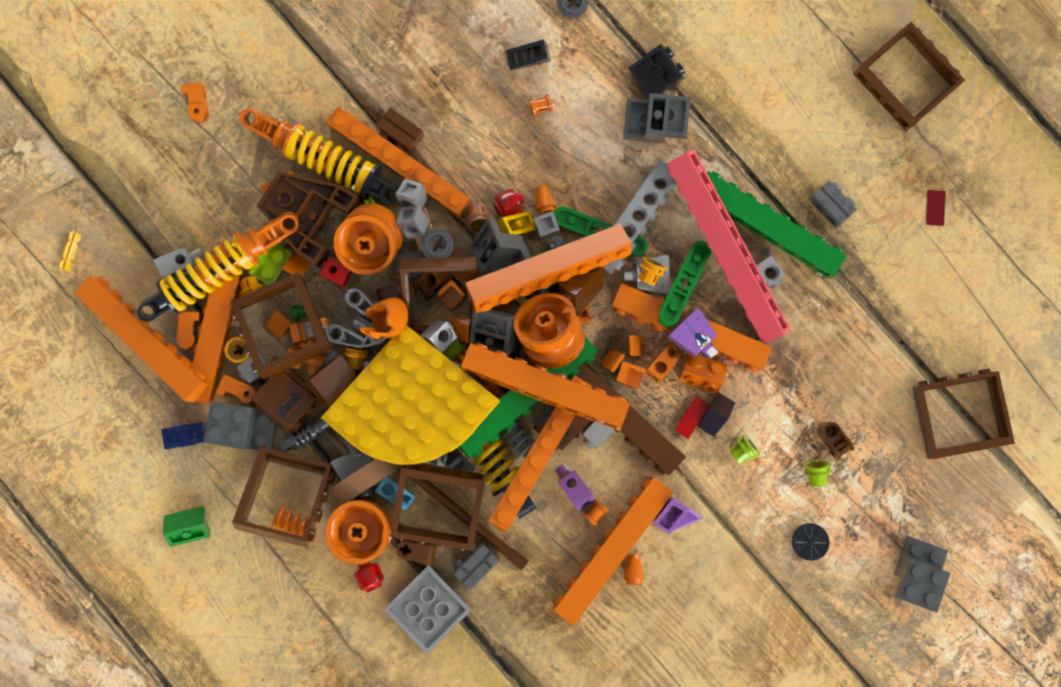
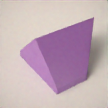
(675, 516)

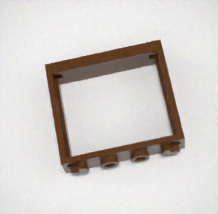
(883, 94)
(431, 265)
(292, 359)
(999, 407)
(441, 475)
(245, 505)

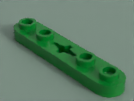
(581, 224)
(676, 299)

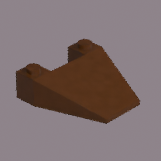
(312, 204)

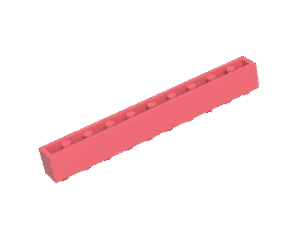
(728, 247)

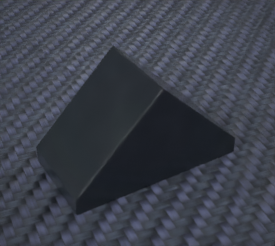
(716, 415)

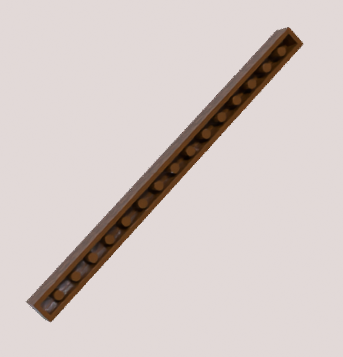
(635, 427)

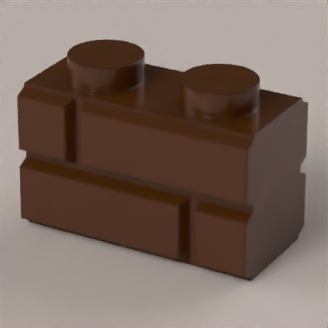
(400, 131)

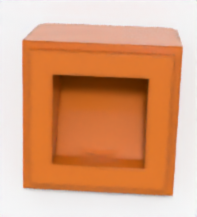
(296, 264)
(278, 324)
(462, 328)
(635, 346)
(612, 360)

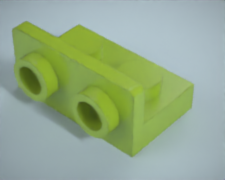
(271, 264)

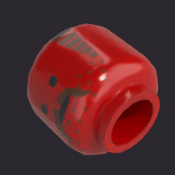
(508, 203)
(369, 576)

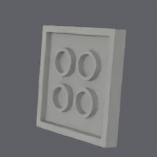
(428, 609)

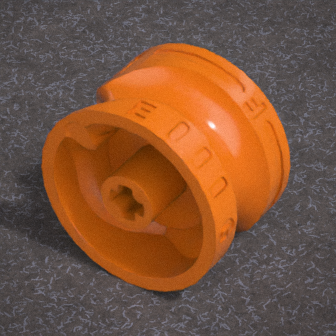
(368, 239)
(549, 330)
(347, 542)

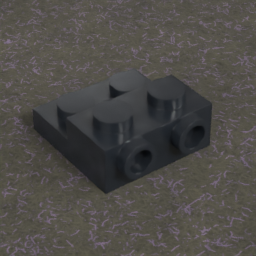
(657, 71)

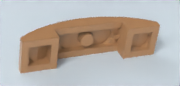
(362, 480)

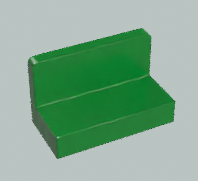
(185, 526)

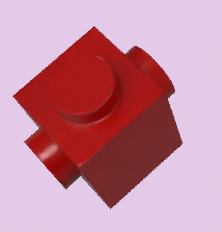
(342, 275)

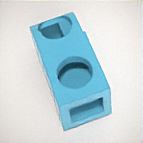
(388, 489)

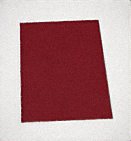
(936, 208)

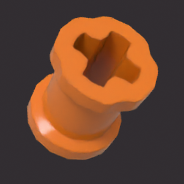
(540, 105)
(595, 512)

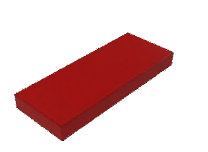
(692, 417)

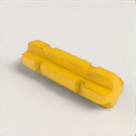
(69, 250)

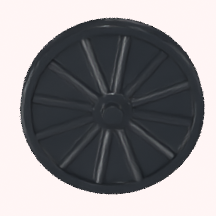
(810, 541)

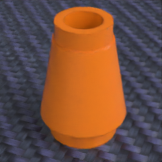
(544, 201)
(634, 571)

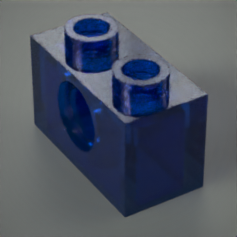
(183, 435)

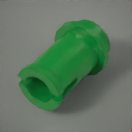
(298, 312)

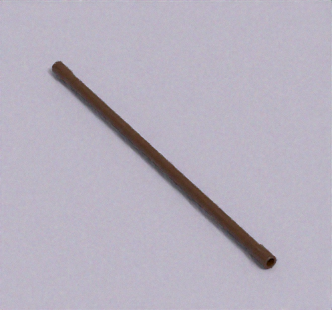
(511, 554)

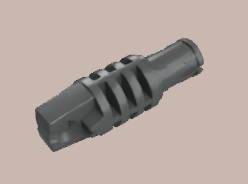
(304, 435)

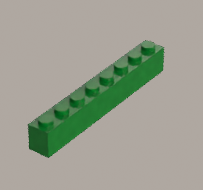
(778, 228)
(515, 405)

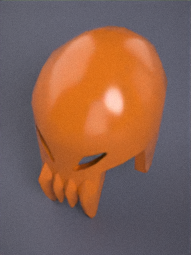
(387, 317)

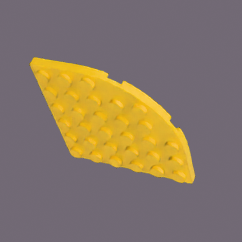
(410, 404)

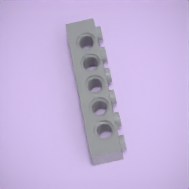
(637, 206)

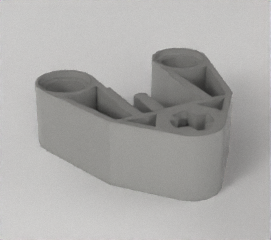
(350, 337)

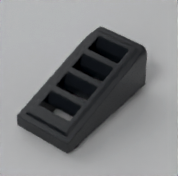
(526, 48)

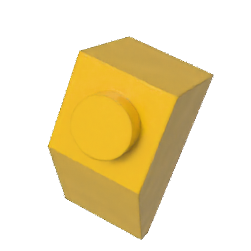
(517, 224)

